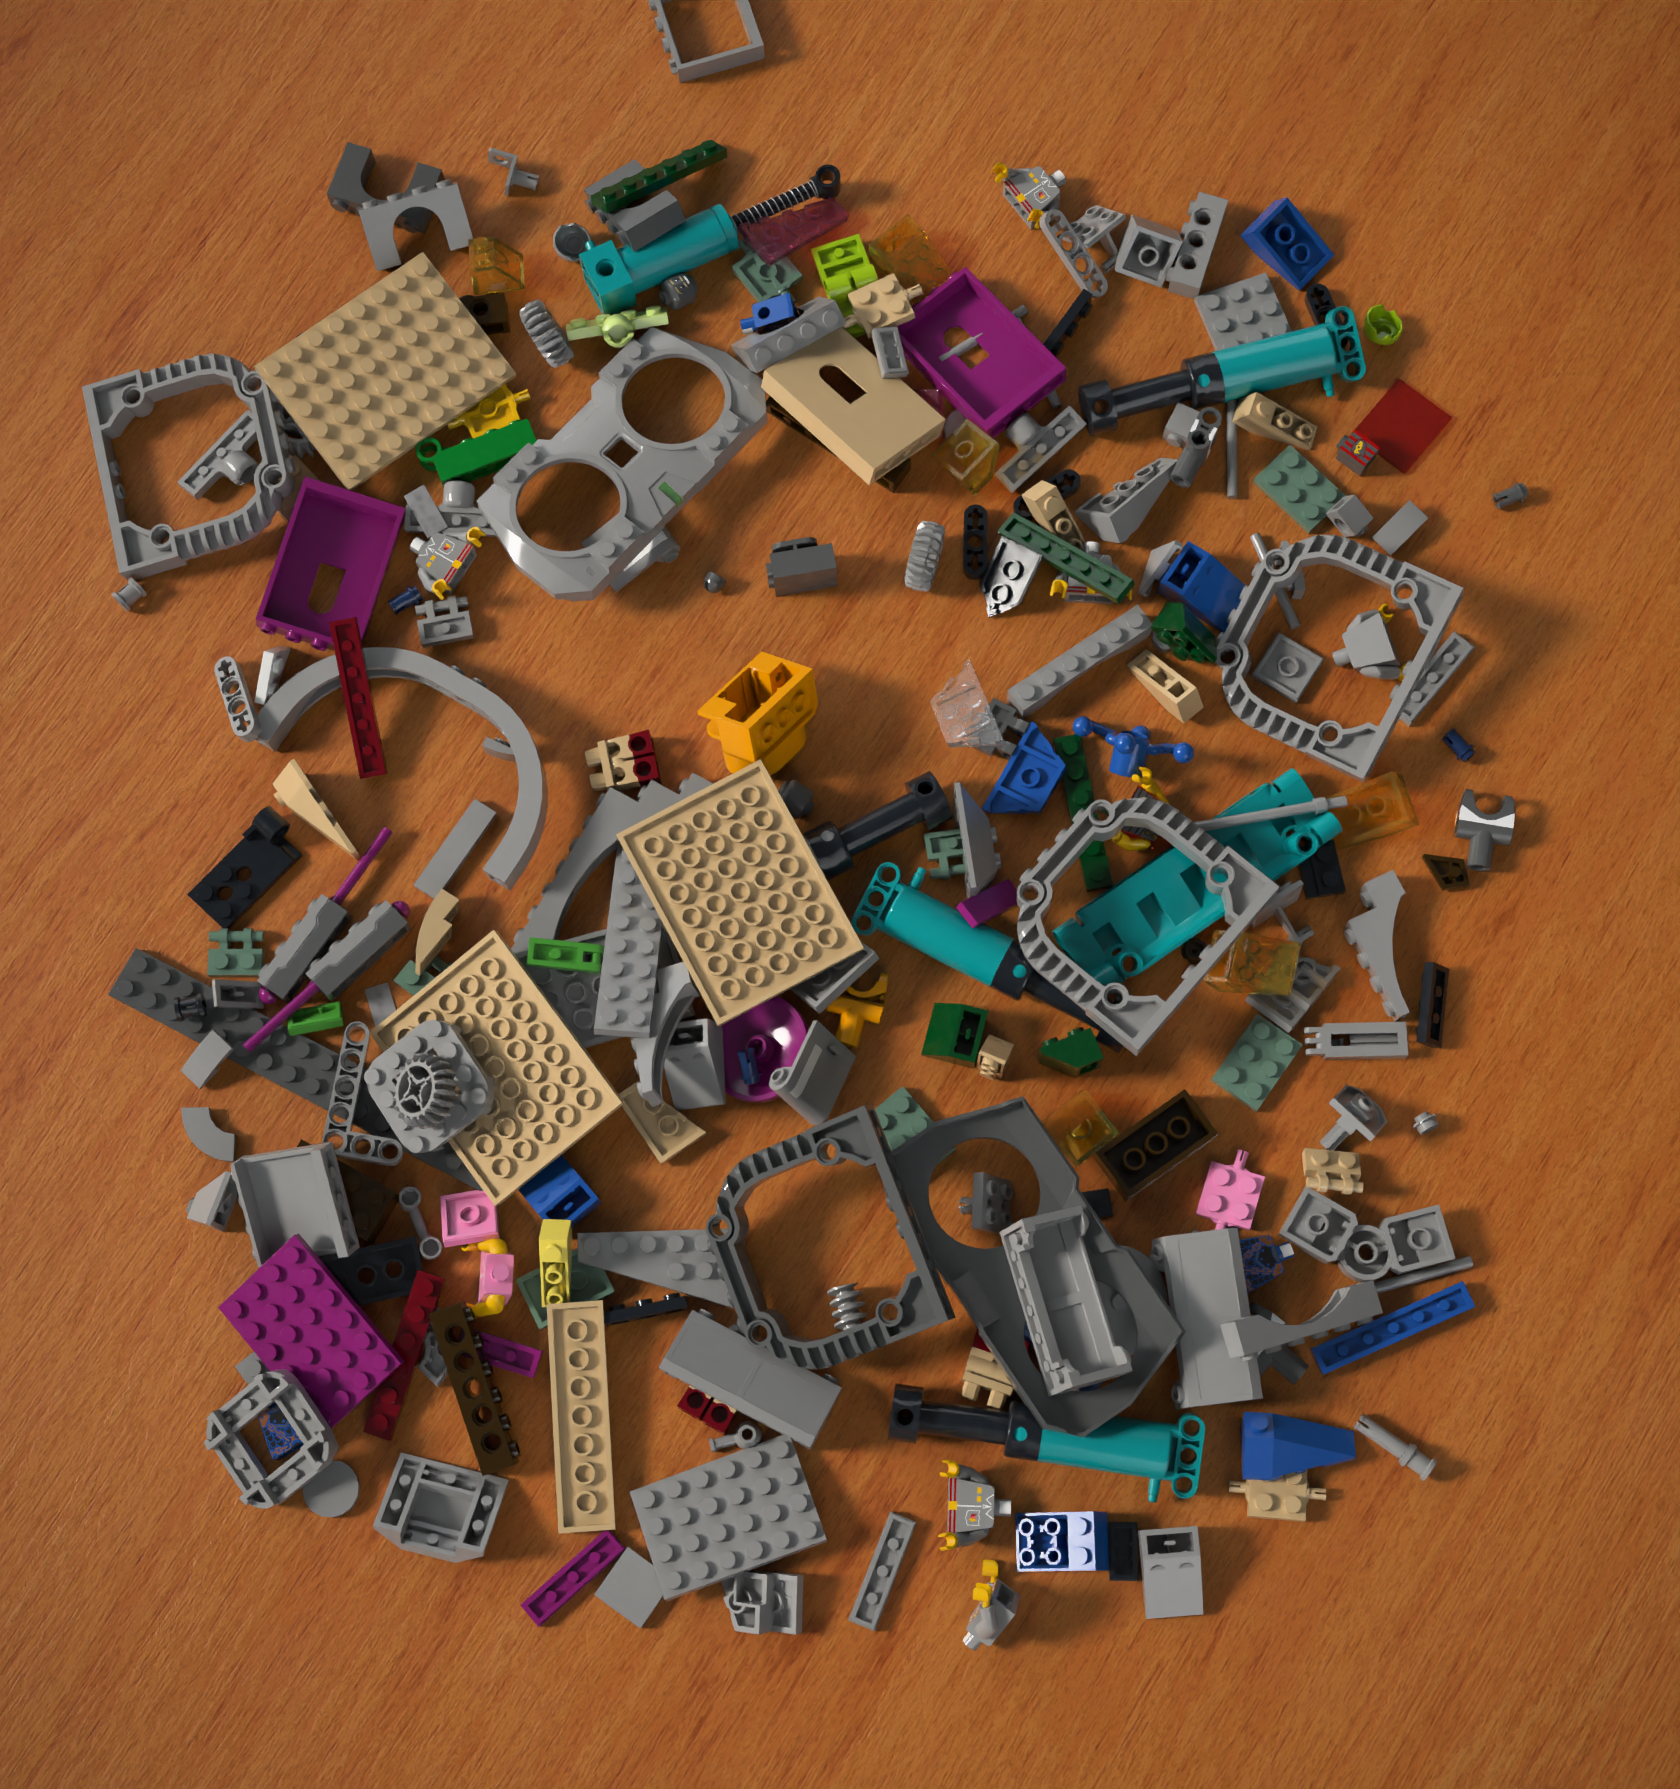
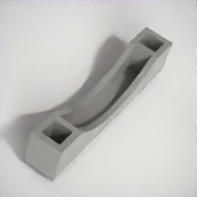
(1103, 644)
(1255, 1333)

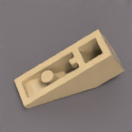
(1167, 686)

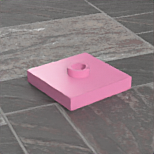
(468, 1218)

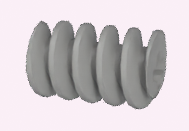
(847, 1305)

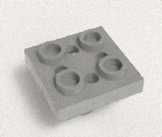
(989, 1203)

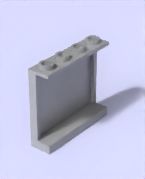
(295, 1194)

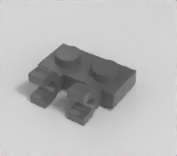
(1005, 719)

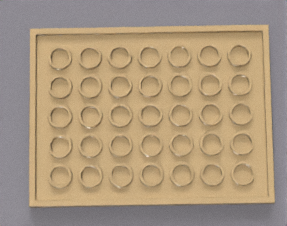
(385, 371)
(739, 892)
(544, 1077)

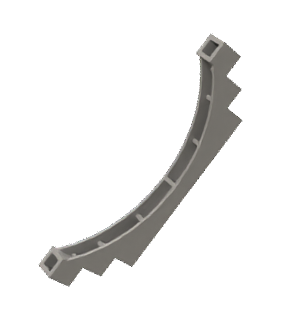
(596, 843)

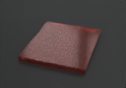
(1403, 425)

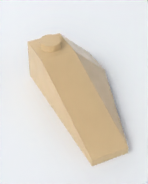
(305, 802)

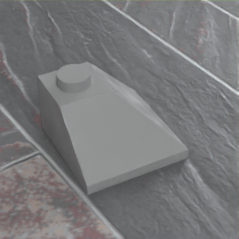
(214, 1203)

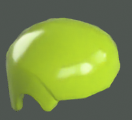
(1382, 325)

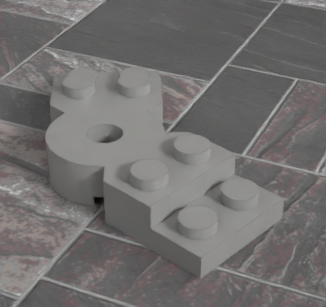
(1397, 1245)

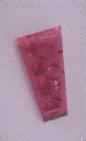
(792, 230)

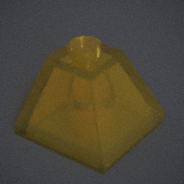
(968, 457)

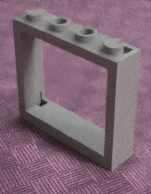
(716, 62)

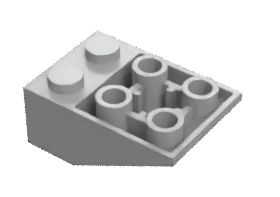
(696, 1065)
(1171, 1572)

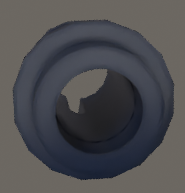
(405, 600)
(1459, 745)
(749, 1067)

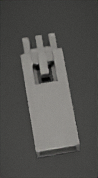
(1366, 1041)

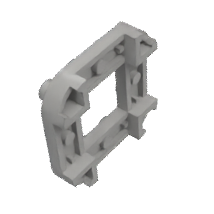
(471, 1078)
(225, 1438)

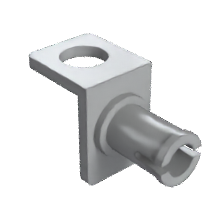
(515, 175)

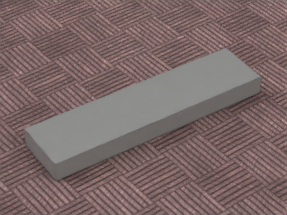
(1436, 674)
(455, 849)
(882, 1571)

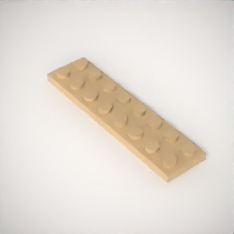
(581, 1417)

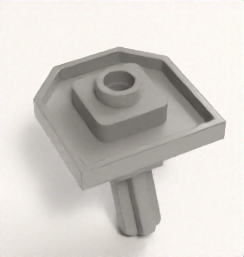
(1357, 1113)

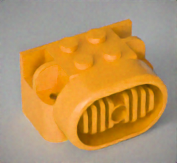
(762, 713)

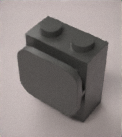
(801, 566)

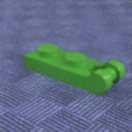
(564, 955)

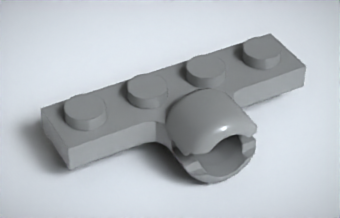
(1036, 445)
(225, 459)
(456, 509)

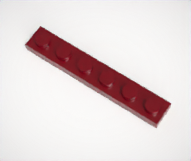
(358, 697)
(408, 1344)

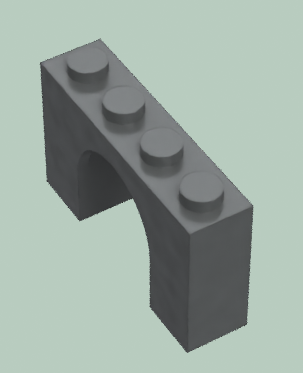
(350, 182)
(638, 224)

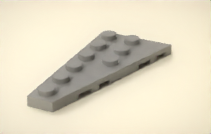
(664, 1258)

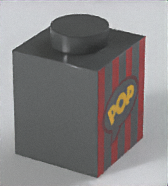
(1356, 452)

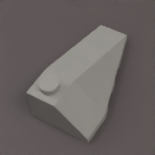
(1124, 508)

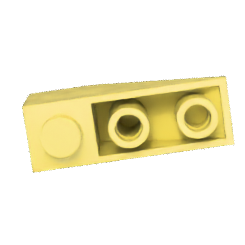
(555, 1261)

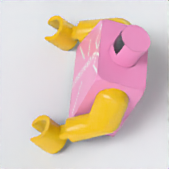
(495, 1276)

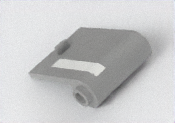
(662, 549)
(815, 1075)

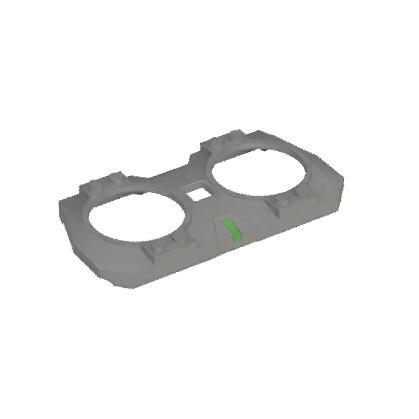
(649, 485)

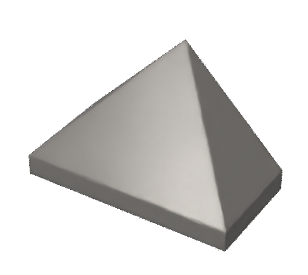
(236, 994)

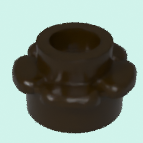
(1189, 945)

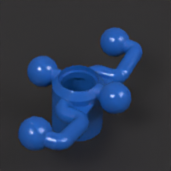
(1131, 746)

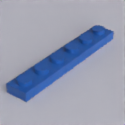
(1392, 1328)

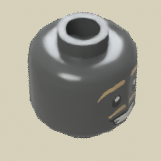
(678, 291)

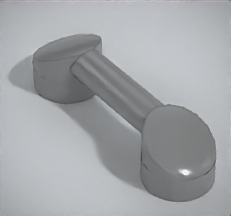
(409, 1201)

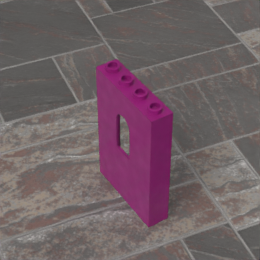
(1003, 384)
(339, 531)

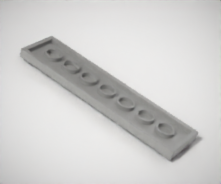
(628, 957)

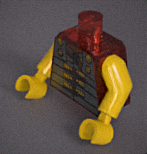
(1141, 838)

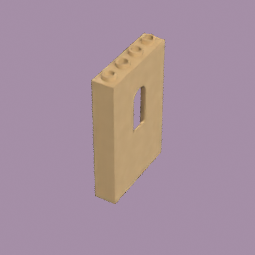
(870, 432)

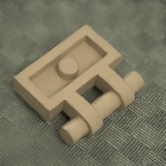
(1332, 1170)

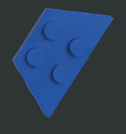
(1027, 778)

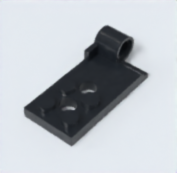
(262, 852)
(377, 1257)

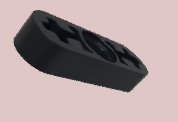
(1326, 303)
(1066, 491)
(982, 559)

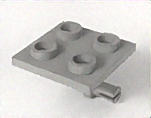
(1096, 226)
(1287, 895)

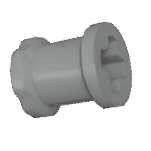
(129, 594)

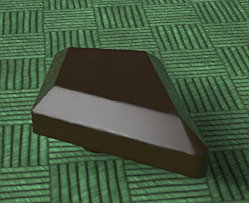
(1447, 871)

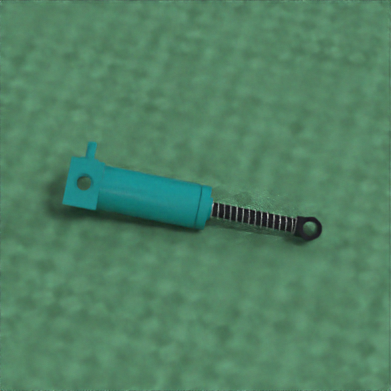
(621, 273)

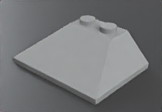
(976, 841)
(439, 1509)

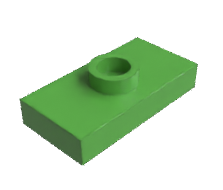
(316, 1018)

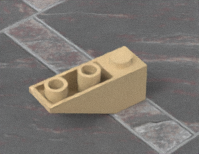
(1273, 421)
(1052, 513)
(994, 1057)

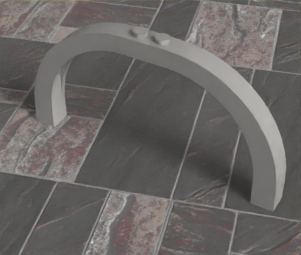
(323, 677)

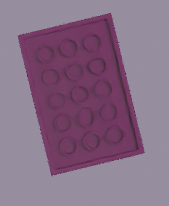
(310, 1325)

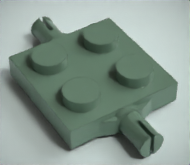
(765, 281)

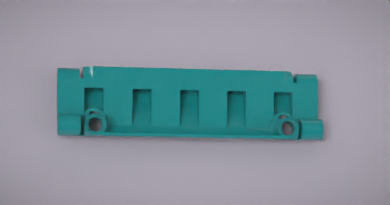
(1168, 896)

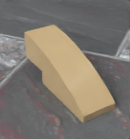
(435, 929)

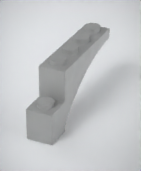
(1372, 938)
(674, 995)

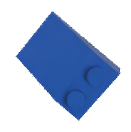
(1287, 243)

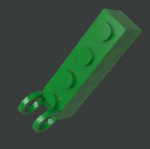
(476, 456)

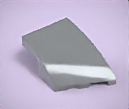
(1308, 985)
(765, 1601)

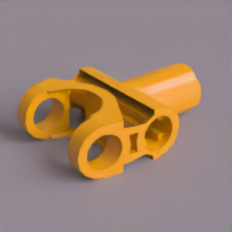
(856, 1008)

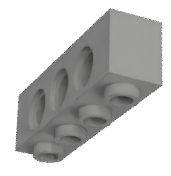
(1189, 281)

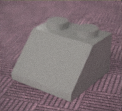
(1147, 250)

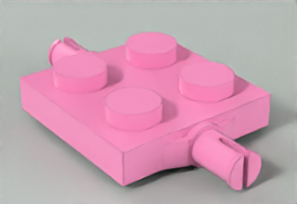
(1230, 1194)

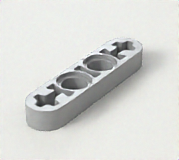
(1077, 251)
(241, 696)

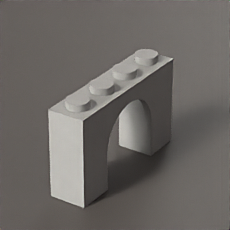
(380, 217)
(815, 321)

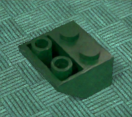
(1184, 634)
(955, 1033)
(1073, 1054)

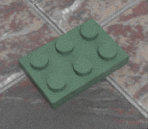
(1298, 488)
(1256, 1062)
(903, 1119)
(586, 1285)

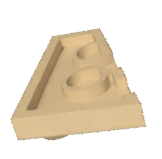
(660, 1126)

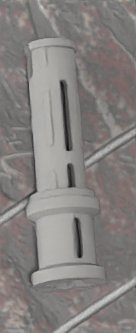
(1407, 1454)

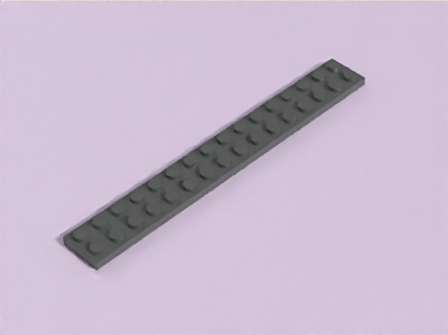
(281, 1058)

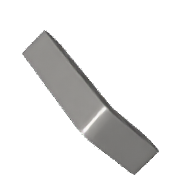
(349, 1103)

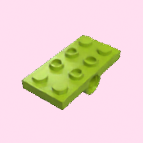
(843, 269)

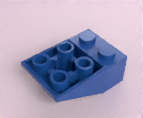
(1202, 586)
(560, 1193)
(1062, 1541)

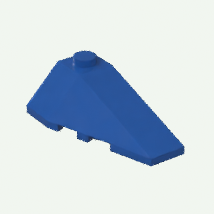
(1285, 1445)

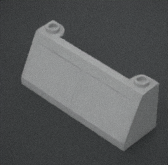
(1205, 1291)
(1062, 1301)
(751, 1379)

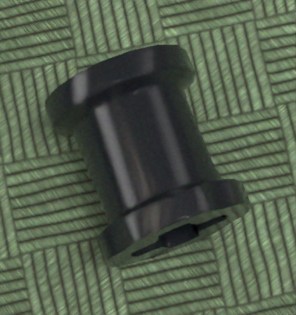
(199, 1009)

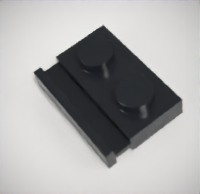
(1322, 872)

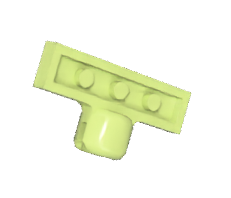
(618, 327)

